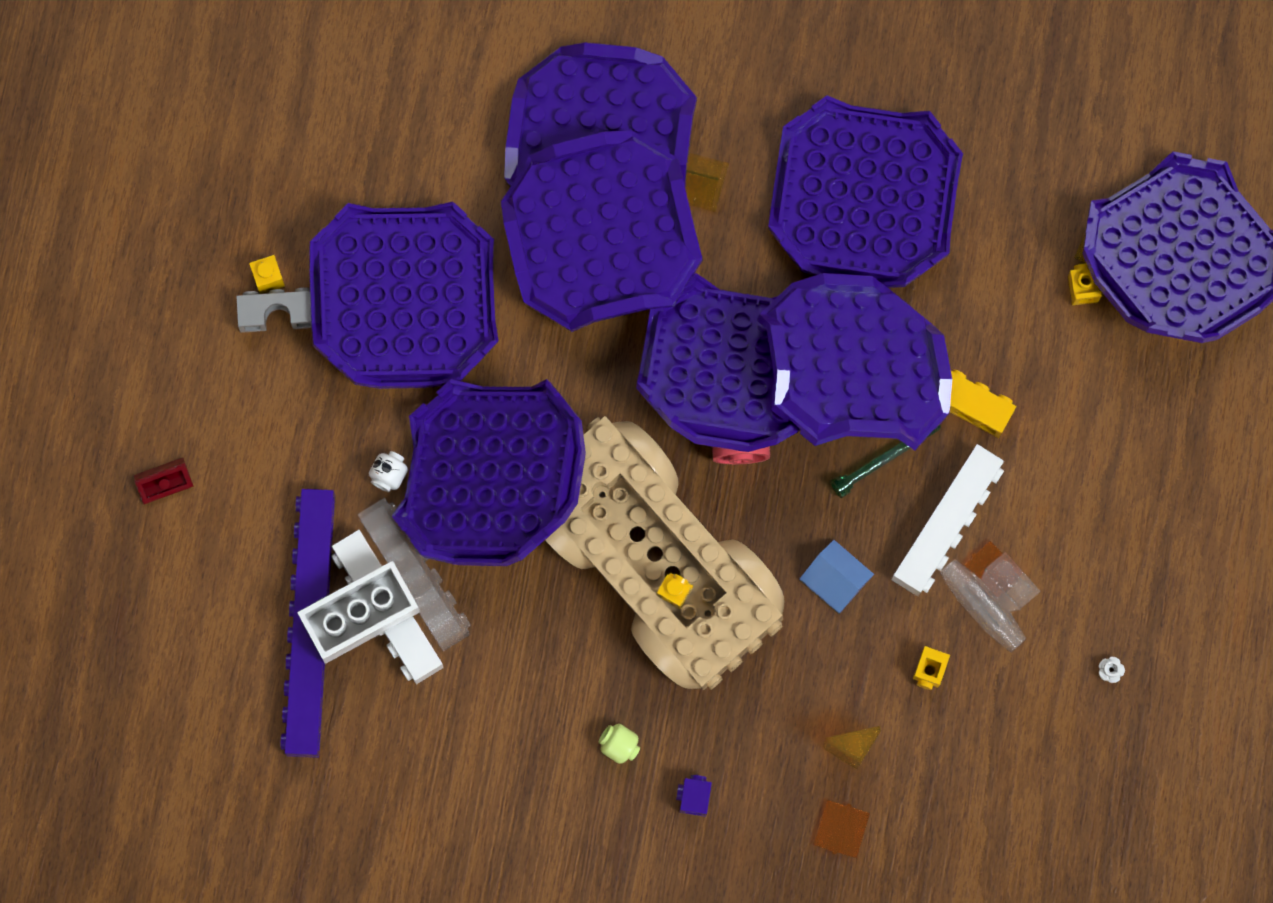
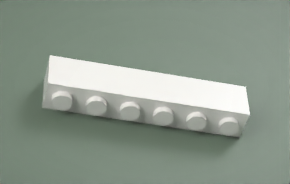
(947, 521)
(405, 638)

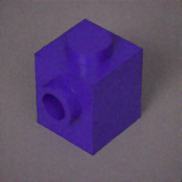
(694, 795)

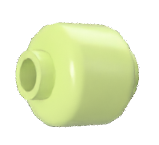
(619, 743)

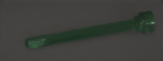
(843, 484)

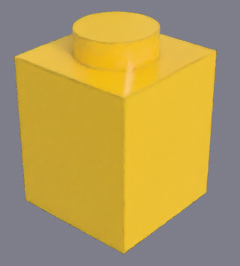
(267, 274)

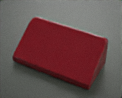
(163, 480)

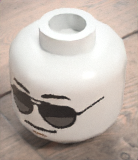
(388, 471)

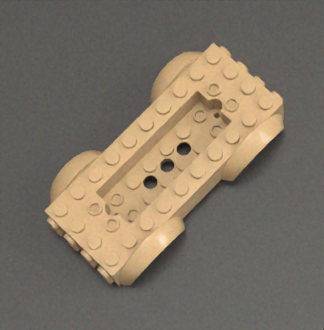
(733, 592)

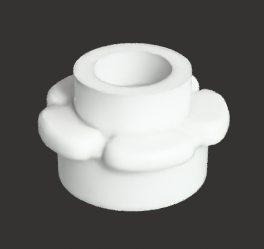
(1114, 676)

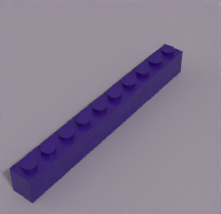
(310, 585)

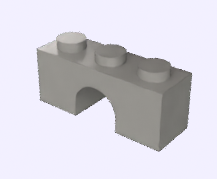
(256, 307)

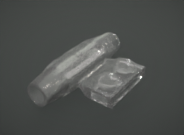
(993, 597)

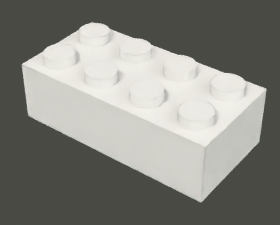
(358, 612)

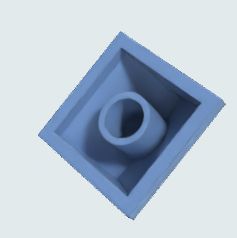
(836, 576)

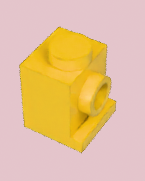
(1079, 292)
(674, 590)
(934, 659)

